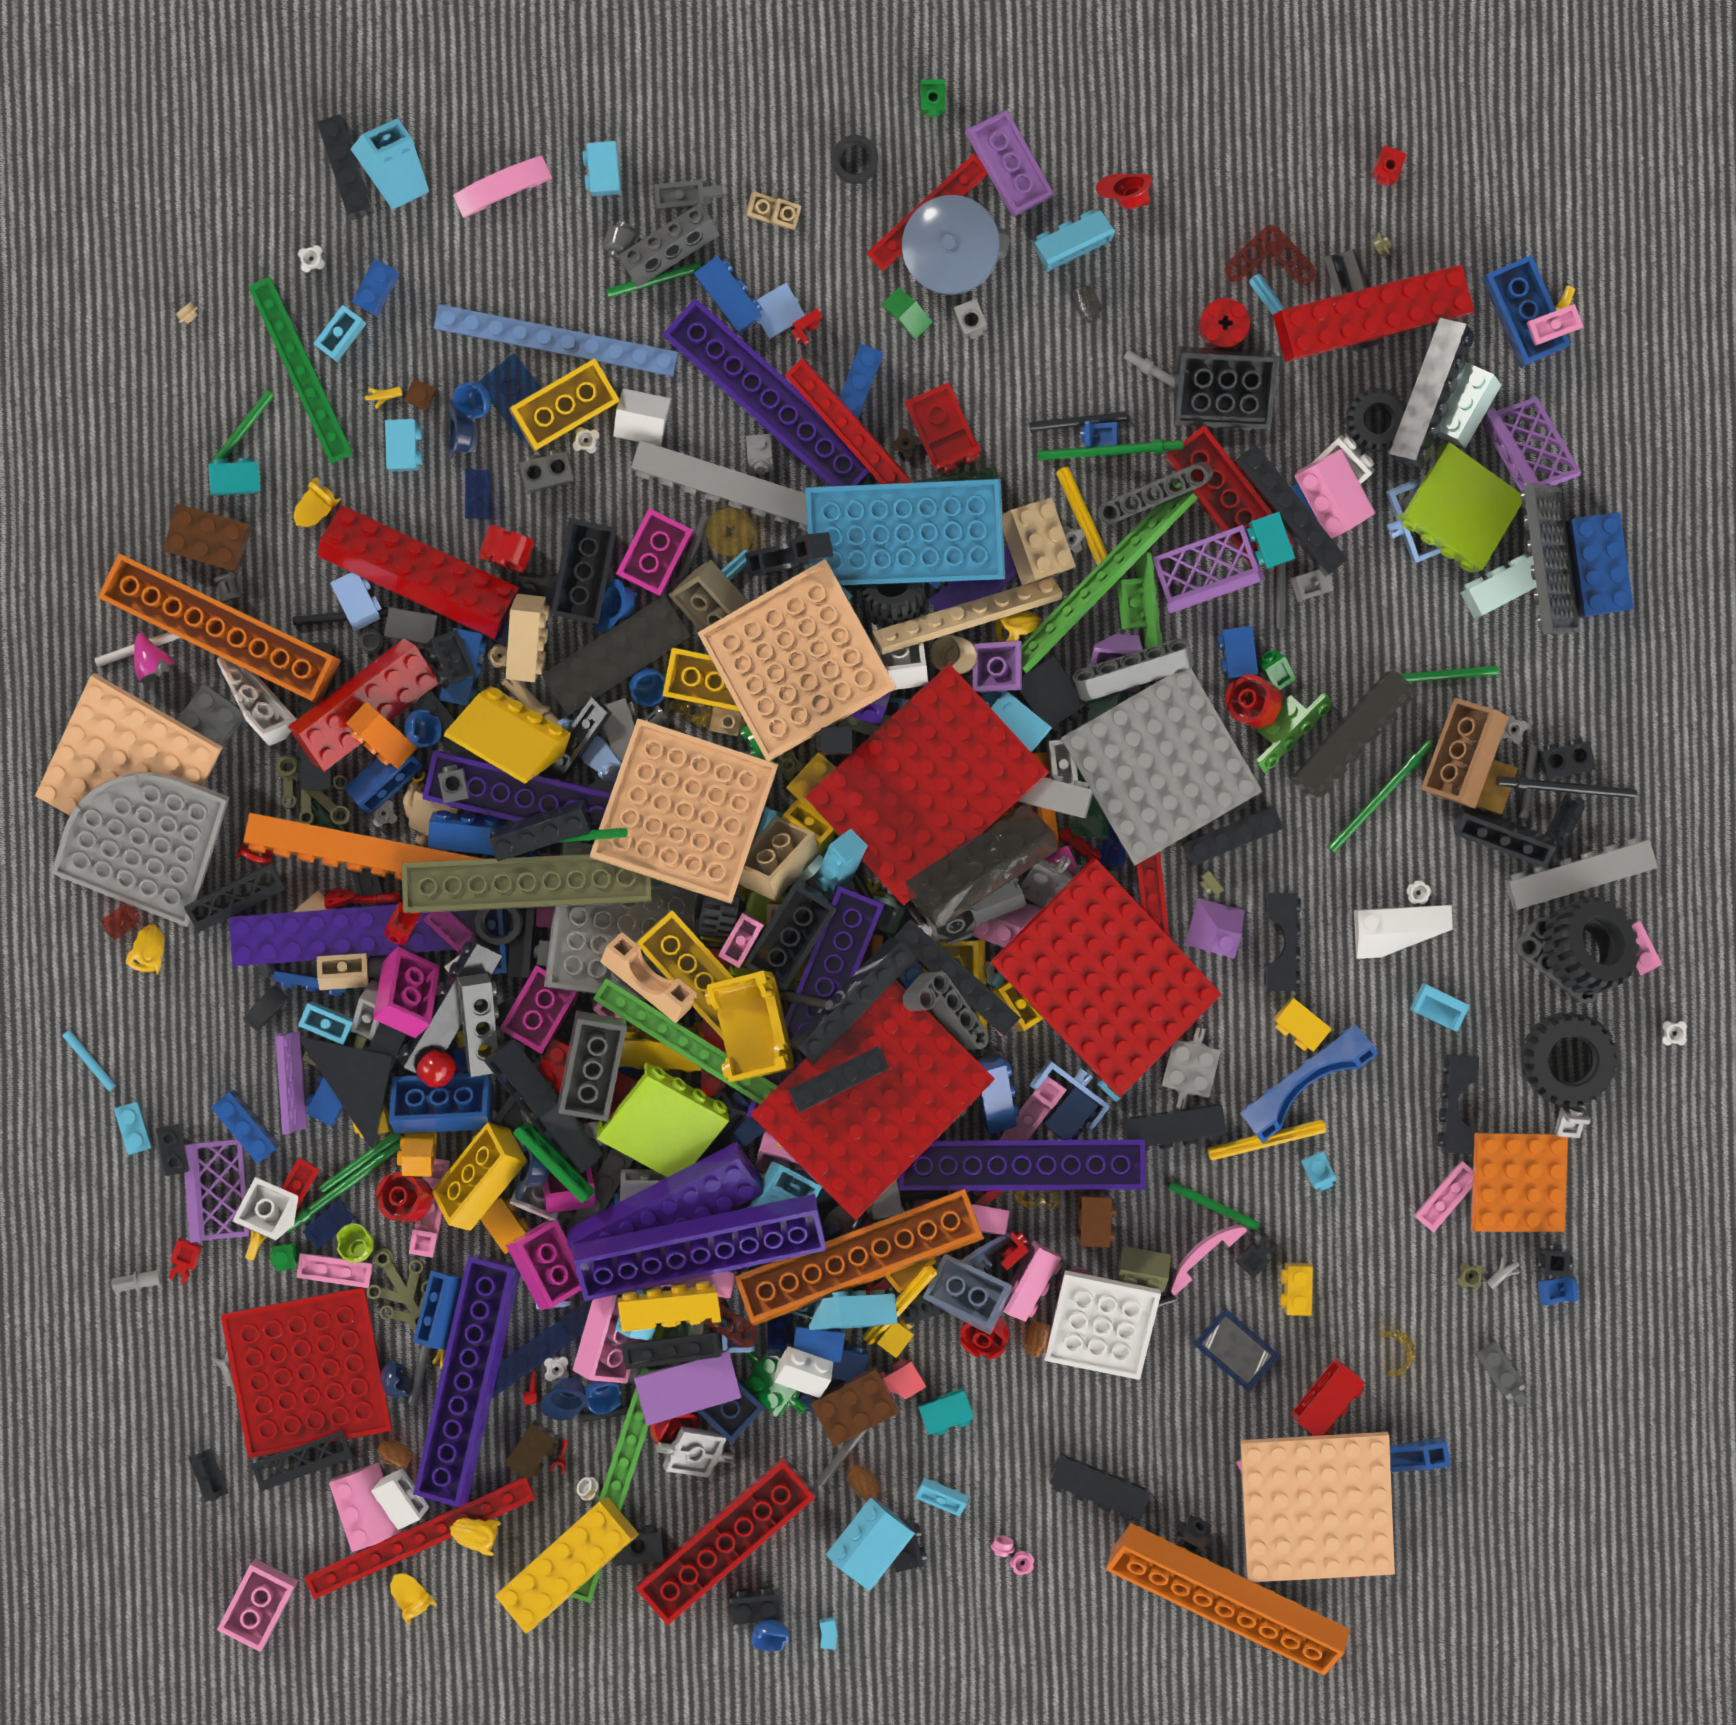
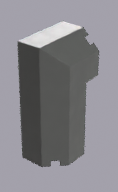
(998, 903)

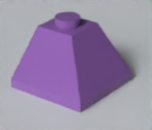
(1115, 647)
(998, 667)
(1215, 928)

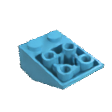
(392, 163)
(1017, 717)
(783, 1184)

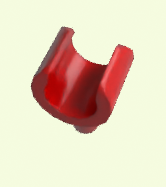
(531, 1397)
(561, 1456)

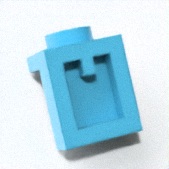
(1319, 1171)

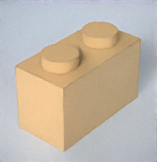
(342, 971)

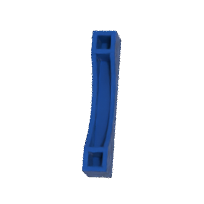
(1346, 1052)
(1419, 1455)

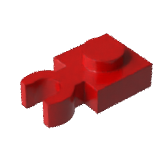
(186, 1257)

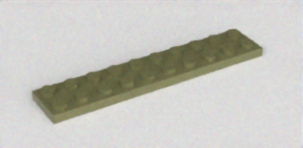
(519, 884)

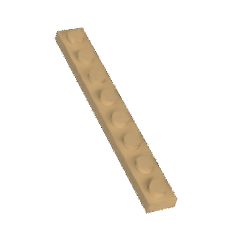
(967, 615)

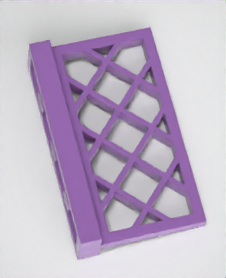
(1511, 450)
(1215, 589)
(291, 1082)
(194, 1195)

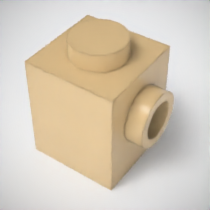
(726, 721)

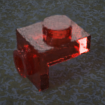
(120, 921)

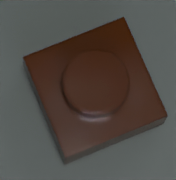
(420, 395)

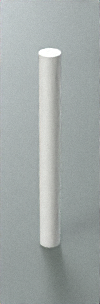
(129, 651)

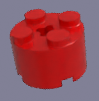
(1235, 316)
(506, 548)
(1253, 701)
(404, 1197)

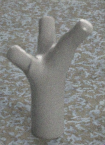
(1503, 1273)
(224, 1365)

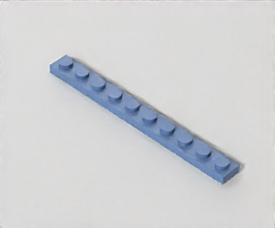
(555, 340)

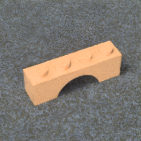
(626, 961)

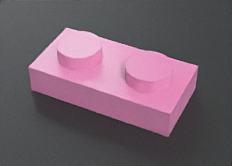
(1554, 324)
(1647, 955)

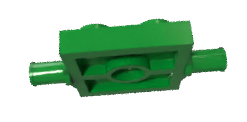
(763, 1385)

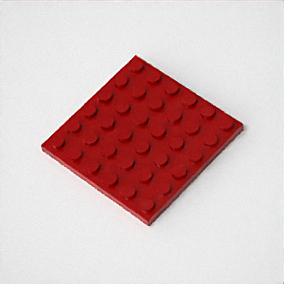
(306, 1371)

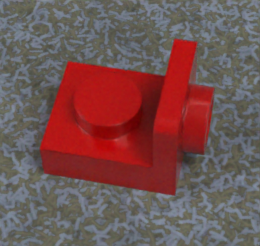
(808, 322)
(401, 925)

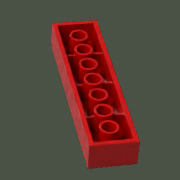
(1372, 313)
(417, 571)
(725, 1540)

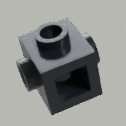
(1560, 1267)
(1193, 1534)

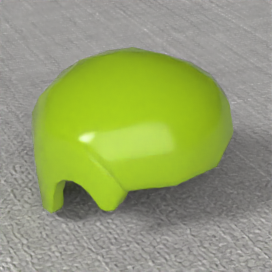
(354, 1243)

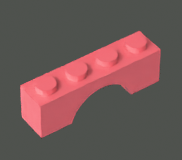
(904, 1378)

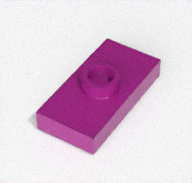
(449, 928)

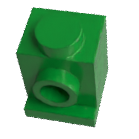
(932, 86)
(284, 1256)

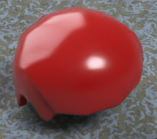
(436, 1069)

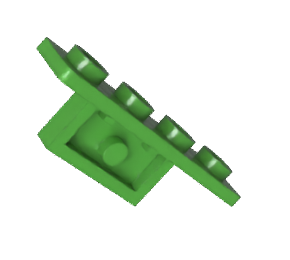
(1139, 602)
(1289, 726)

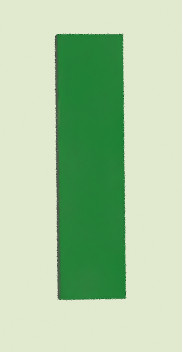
(554, 1162)

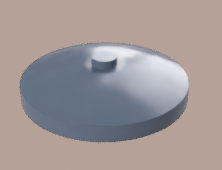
(951, 244)

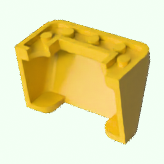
(751, 1026)

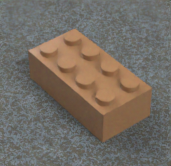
(1464, 752)

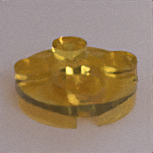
(744, 531)

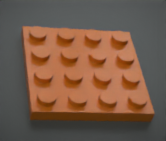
(1519, 1182)

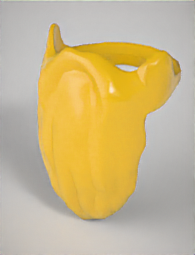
(314, 504)
(1017, 625)
(147, 950)
(475, 1534)
(410, 1596)

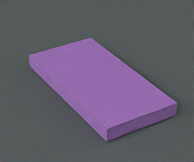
(1009, 163)
(686, 1388)

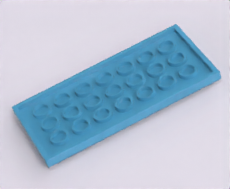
(911, 531)

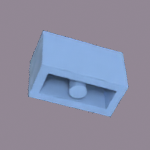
(356, 601)

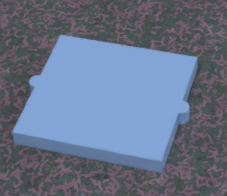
(779, 310)

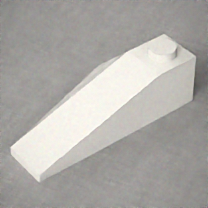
(257, 703)
(1392, 929)

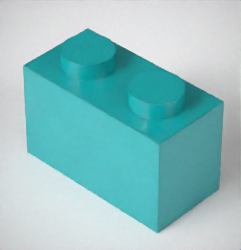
(233, 477)
(1270, 541)
(946, 1412)

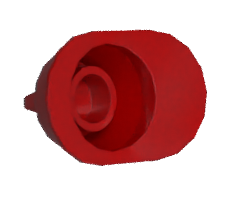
(1127, 189)

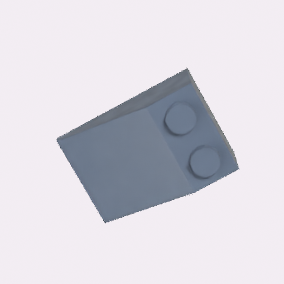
(968, 1293)

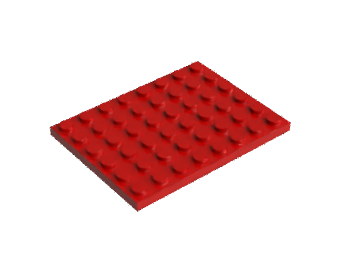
(927, 780)
(1106, 977)
(881, 1126)

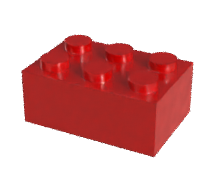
(1328, 1398)

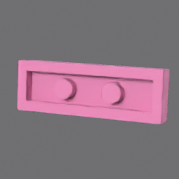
(1446, 1197)
(334, 1270)

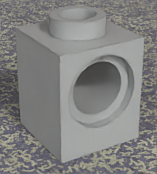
(970, 308)

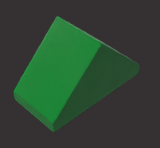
(907, 313)

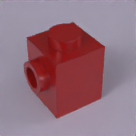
(1388, 166)

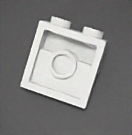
(1360, 464)

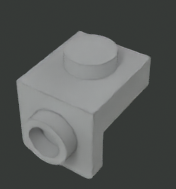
(759, 453)
(1311, 585)
(1571, 1121)

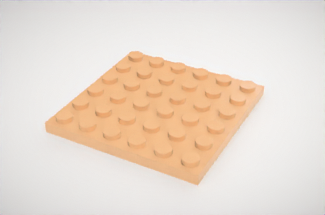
(797, 660)
(119, 736)
(685, 810)
(1317, 1507)

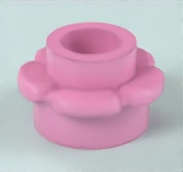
(1002, 1546)
(1022, 1569)

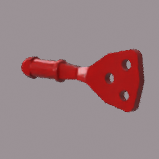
(340, 897)

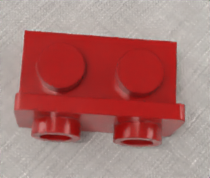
(1012, 1253)

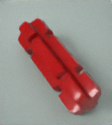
(1079, 844)

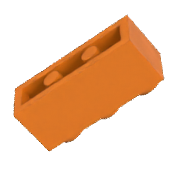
(380, 736)

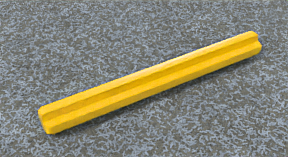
(1082, 514)
(1253, 1143)
(903, 1301)

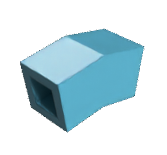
(829, 1633)

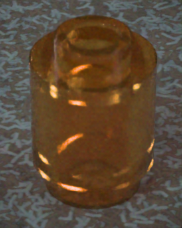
(1037, 1338)
(394, 1454)
(863, 1482)

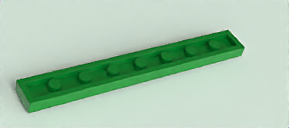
(300, 370)

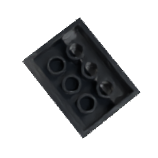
(1224, 387)

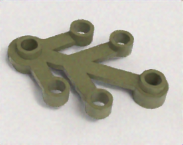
(306, 795)
(404, 1293)

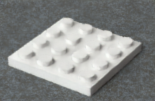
(1102, 1325)

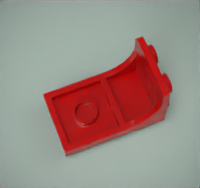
(943, 429)

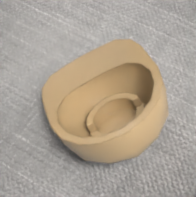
(953, 650)

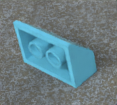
(1073, 239)
(855, 1310)
(870, 1543)

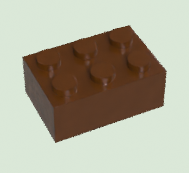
(207, 538)
(1094, 1219)
(855, 1406)

